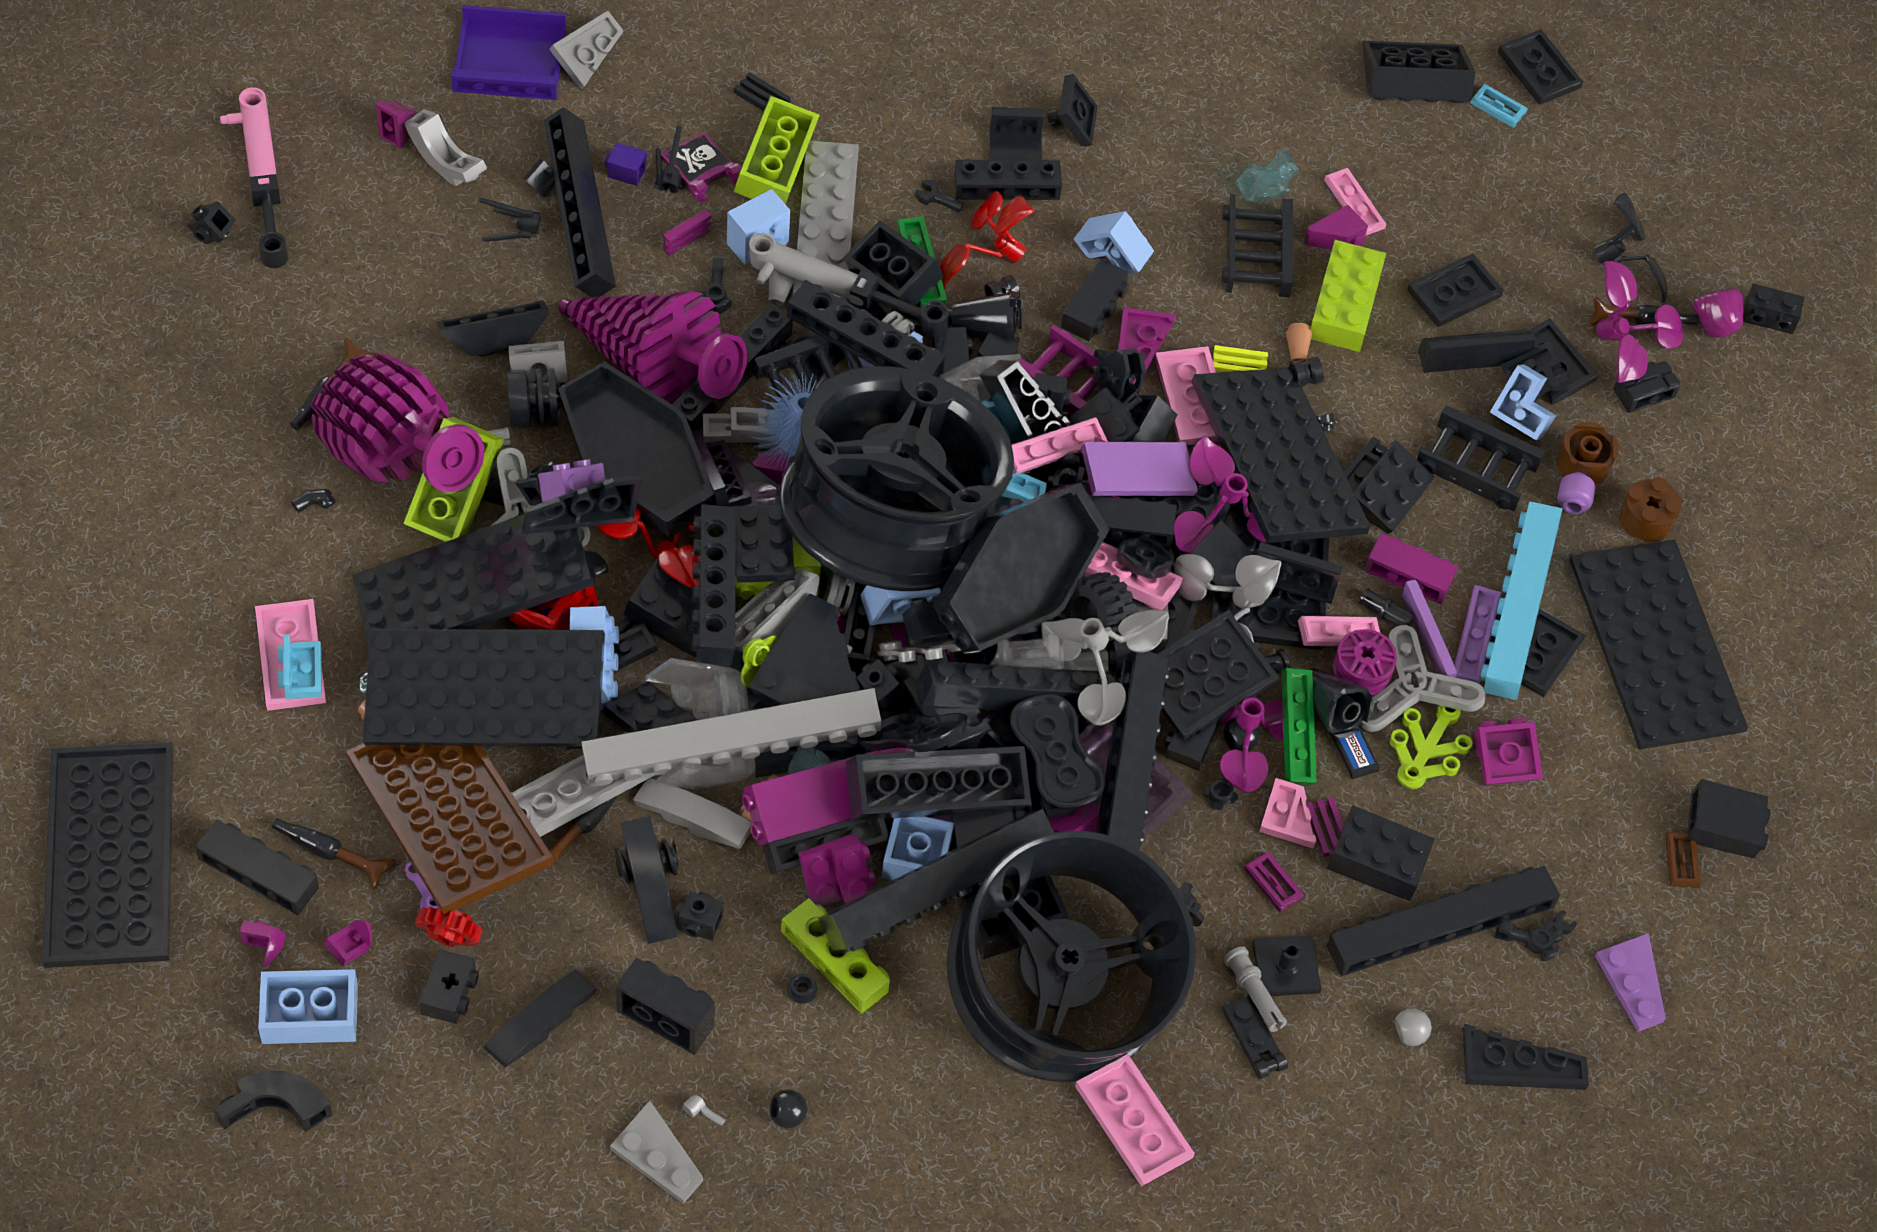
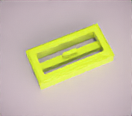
(1238, 357)

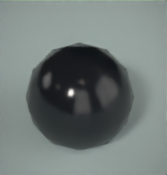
(1235, 736)
(788, 1108)

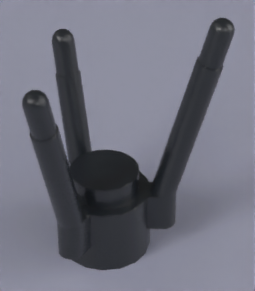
(670, 176)
(526, 220)

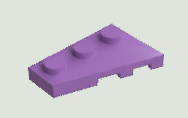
(1635, 981)

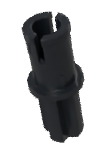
(1386, 608)

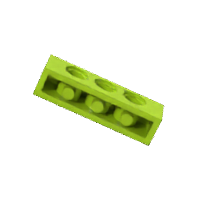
(858, 991)

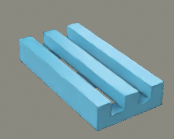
(1496, 108)

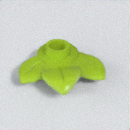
(753, 657)

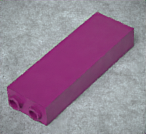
(800, 801)

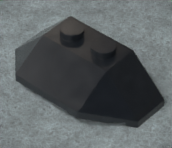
(495, 329)

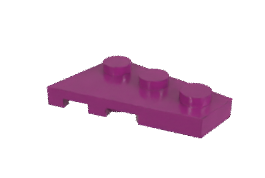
(1144, 331)

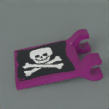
(701, 162)

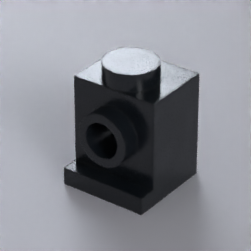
(531, 487)

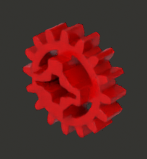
(449, 929)

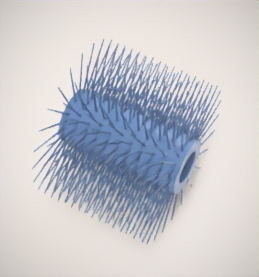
(790, 424)

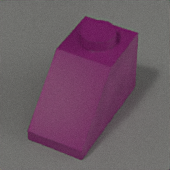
(391, 121)
(1341, 225)

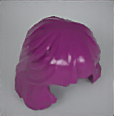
(1720, 312)

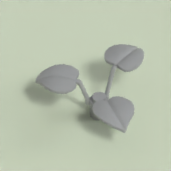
(1254, 574)
(1141, 633)

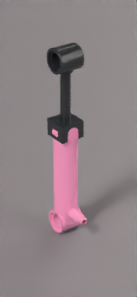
(261, 170)

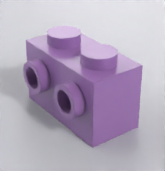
(566, 479)

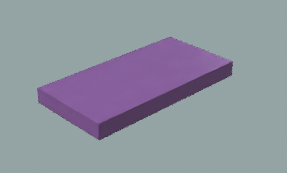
(1138, 469)

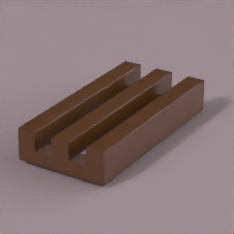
(1683, 881)

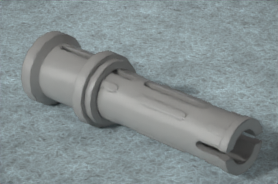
(1249, 978)

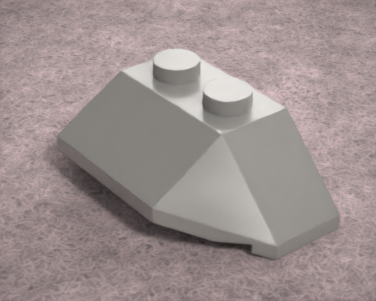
(773, 608)

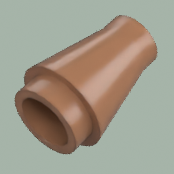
(1298, 341)

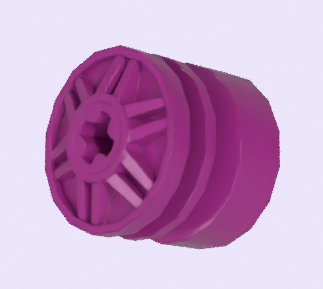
(1366, 659)

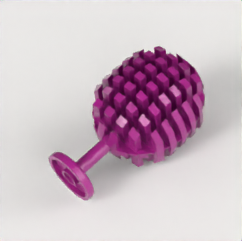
(388, 421)

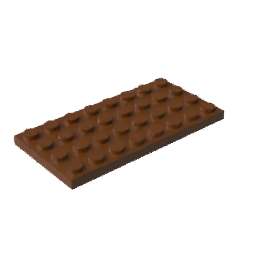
(451, 818)

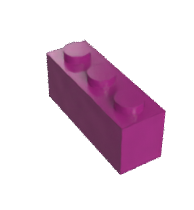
(1401, 563)

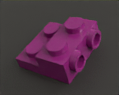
(1508, 752)
(837, 871)

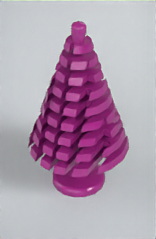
(662, 341)

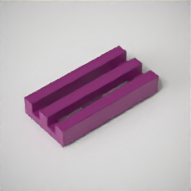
(687, 232)
(1321, 806)
(1266, 889)

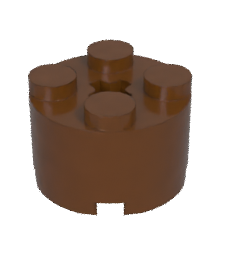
(1588, 451)
(1650, 509)

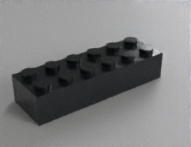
(937, 782)

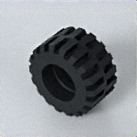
(1101, 598)

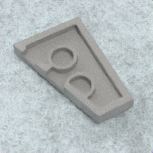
(587, 47)
(658, 1154)

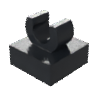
(541, 178)

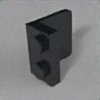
(1016, 133)

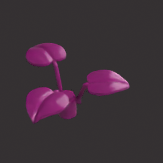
(1631, 357)
(1210, 465)
(1249, 769)

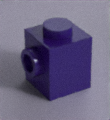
(626, 164)

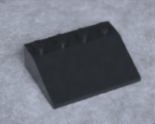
(1418, 71)

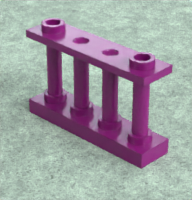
(1080, 354)

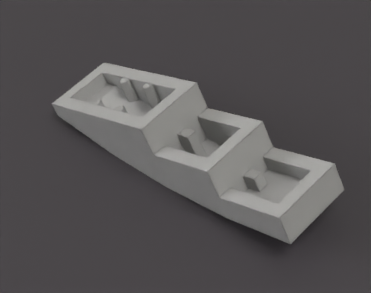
(694, 812)

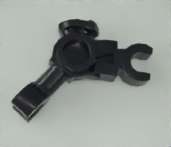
(716, 290)
(1538, 940)

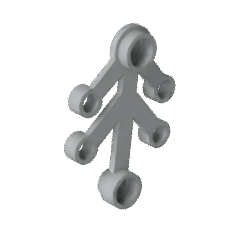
(893, 650)

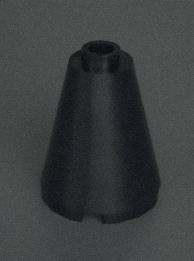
(993, 314)
(1340, 703)

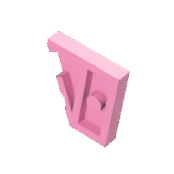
(1288, 815)

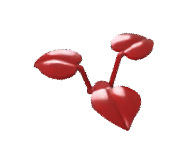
(1005, 243)
(674, 561)

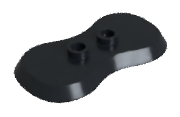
(916, 732)
(1064, 768)

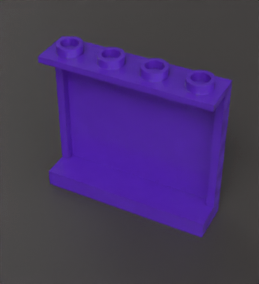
(508, 52)

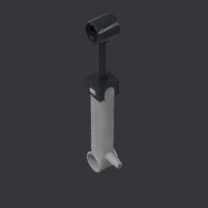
(859, 289)

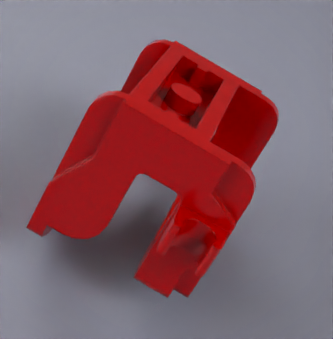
(559, 616)

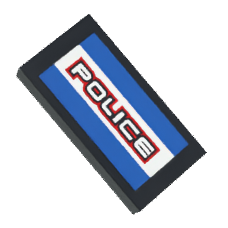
(1356, 754)

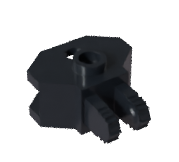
(1119, 371)
(1067, 472)

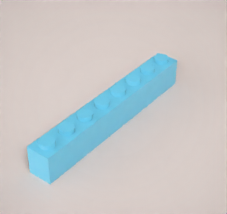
(1522, 600)

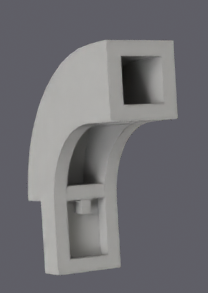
(440, 151)

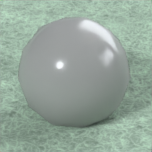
(1413, 1027)

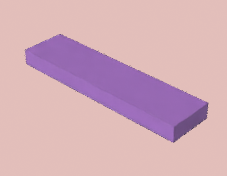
(1428, 630)
(1476, 633)

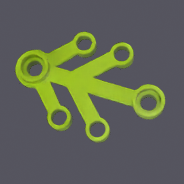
(1427, 748)

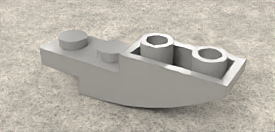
(738, 426)

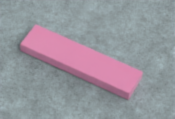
(1054, 445)

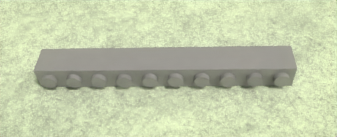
(732, 736)

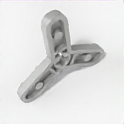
(510, 469)
(1432, 687)

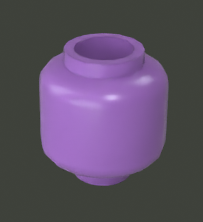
(1576, 493)

